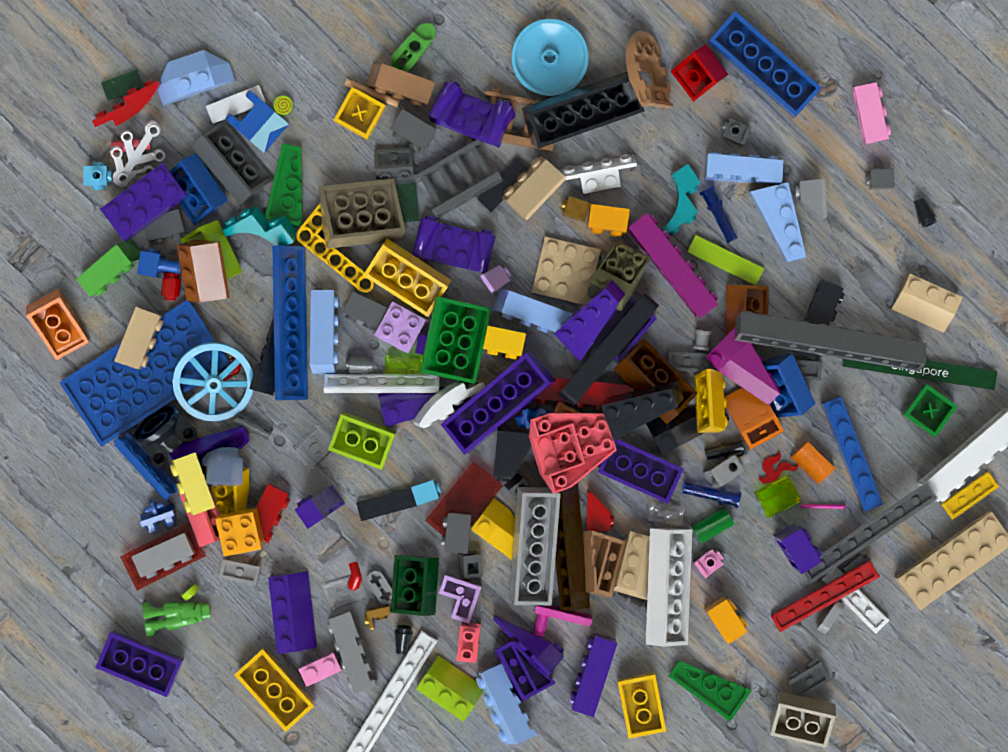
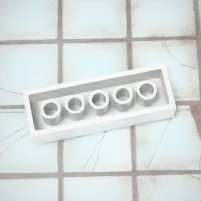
(969, 457)
(668, 586)

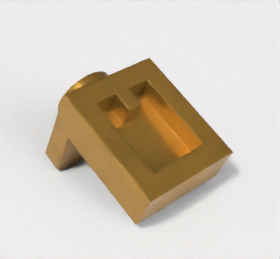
(378, 612)

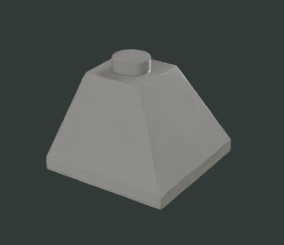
(813, 197)

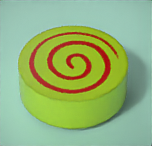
(283, 105)

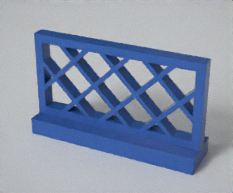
(155, 476)

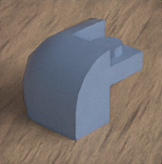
(223, 467)

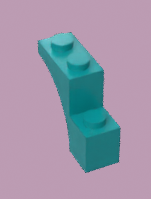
(685, 212)
(277, 231)

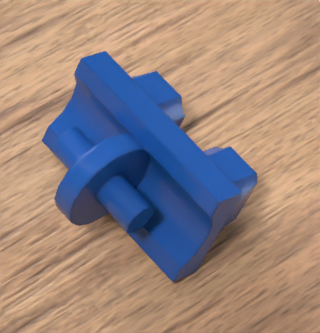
(528, 414)
(155, 513)

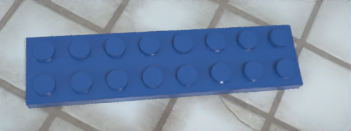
(290, 323)

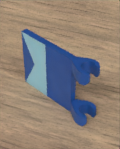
(260, 124)

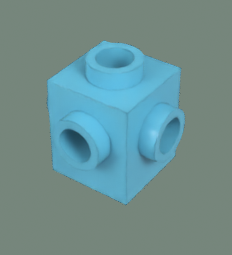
(90, 176)

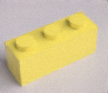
(192, 484)

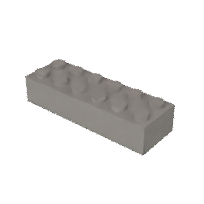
(534, 546)

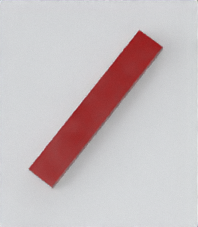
(825, 595)

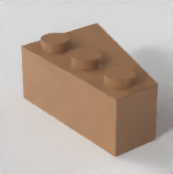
(602, 562)

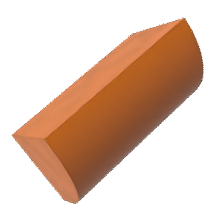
(812, 462)

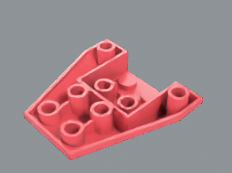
(569, 446)

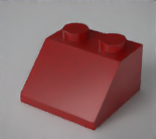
(699, 72)

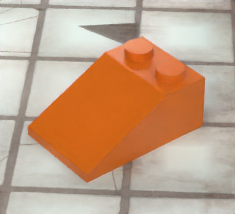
(56, 324)

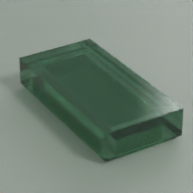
(119, 85)
(408, 202)

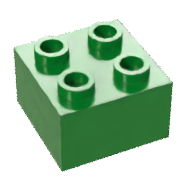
(929, 410)

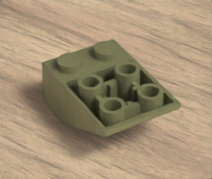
(622, 266)

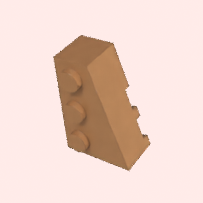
(400, 84)

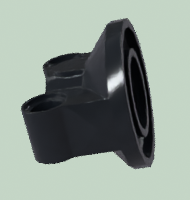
(163, 434)

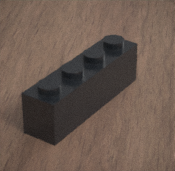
(823, 307)

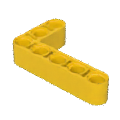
(328, 253)

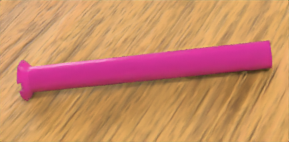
(824, 506)

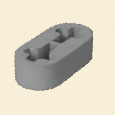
(376, 589)
(830, 617)

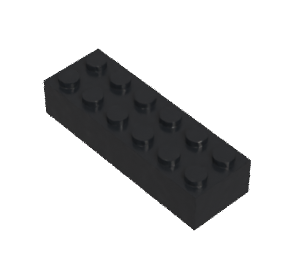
(581, 110)

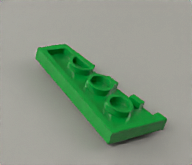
(287, 186)
(712, 690)

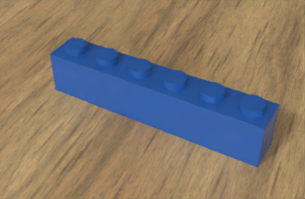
(851, 454)

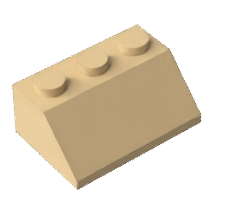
(533, 187)
(926, 302)
(139, 338)
(634, 566)

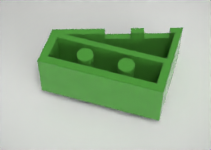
(110, 268)

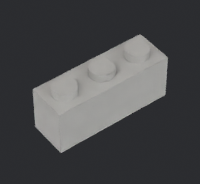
(164, 555)

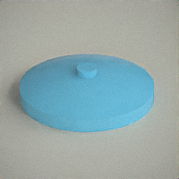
(549, 57)

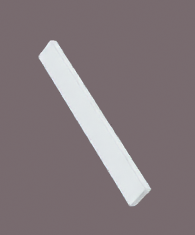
(393, 693)

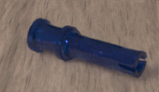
(715, 206)
(721, 496)

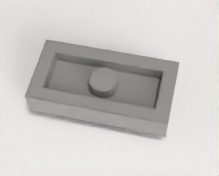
(239, 572)

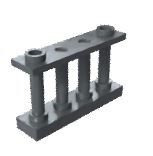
(474, 188)

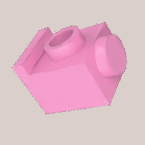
(701, 562)

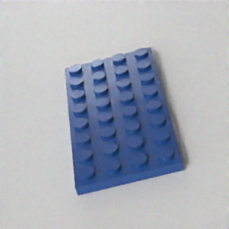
(119, 397)

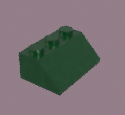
(414, 585)

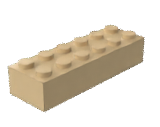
(953, 560)

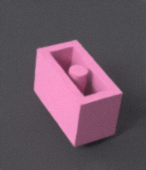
(320, 668)

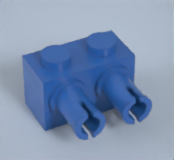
(153, 264)

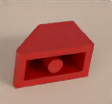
(597, 515)

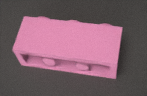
(871, 113)

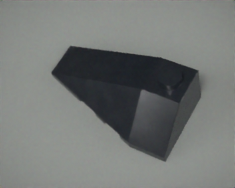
(264, 373)
(676, 432)

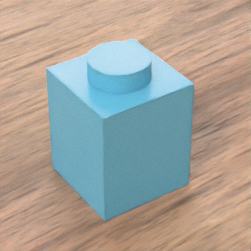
(426, 492)

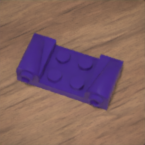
(471, 115)
(454, 245)

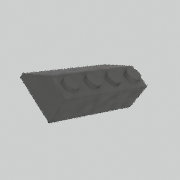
(232, 162)

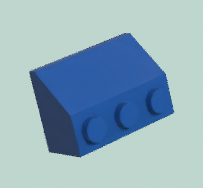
(202, 190)
(795, 394)

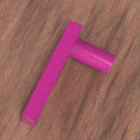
(547, 611)

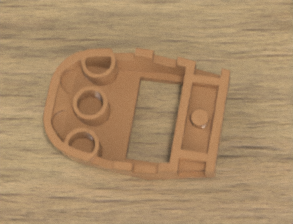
(644, 56)

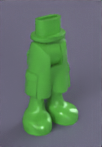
(176, 615)

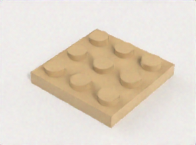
(565, 270)

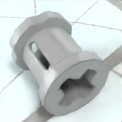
(702, 340)

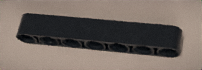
(608, 349)

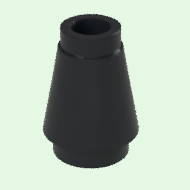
(925, 214)
(403, 637)

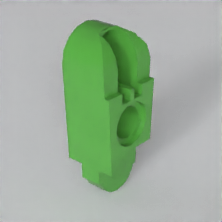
(424, 36)

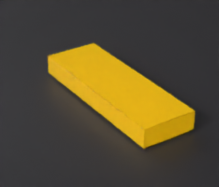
(969, 495)

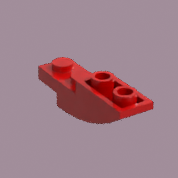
(135, 102)

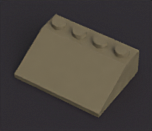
(361, 213)

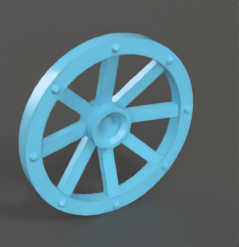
(212, 377)

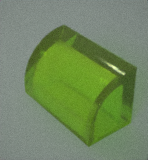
(403, 364)
(777, 496)

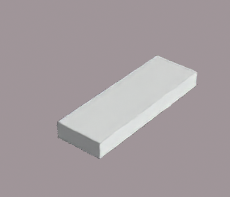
(233, 105)

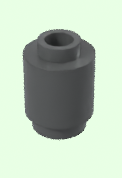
(359, 363)

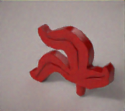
(767, 467)

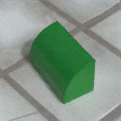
(712, 525)

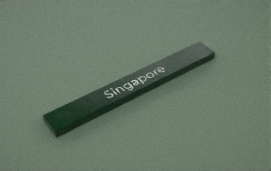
(936, 372)

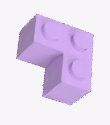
(465, 593)

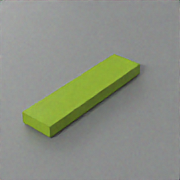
(725, 260)

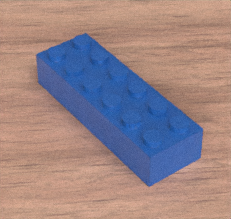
(764, 64)

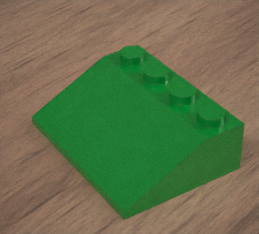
(455, 340)

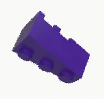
(522, 671)

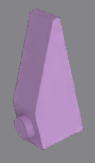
(496, 278)

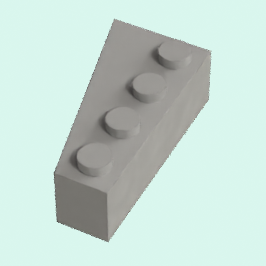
(353, 652)

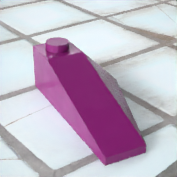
(744, 367)

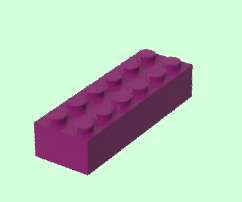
(672, 266)

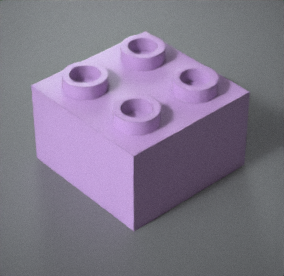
(400, 327)

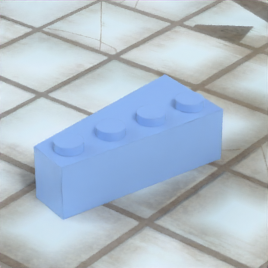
(743, 169)
(779, 215)
(529, 311)
(322, 332)
(504, 705)

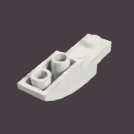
(441, 403)

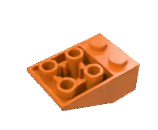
(752, 418)

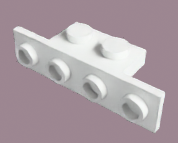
(600, 174)

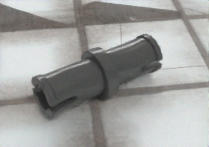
(253, 426)

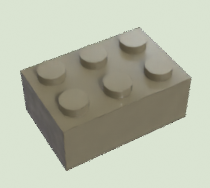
(802, 719)

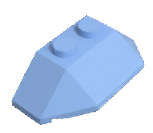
(193, 76)

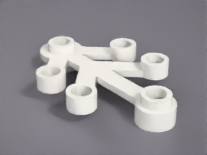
(135, 156)

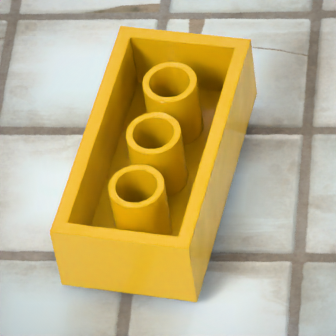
(407, 277)
(275, 689)

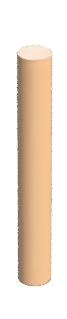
(371, 92)

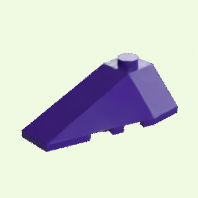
(403, 406)
(233, 437)
(540, 650)

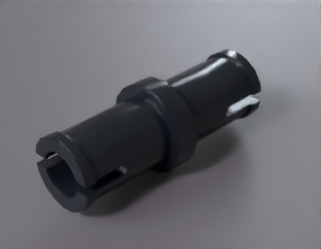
(724, 450)

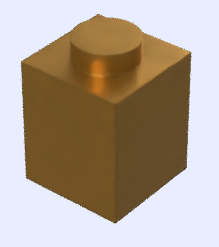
(575, 208)

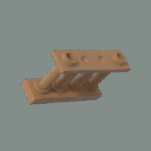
(524, 139)

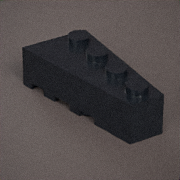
(639, 407)

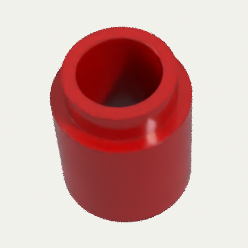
(171, 286)

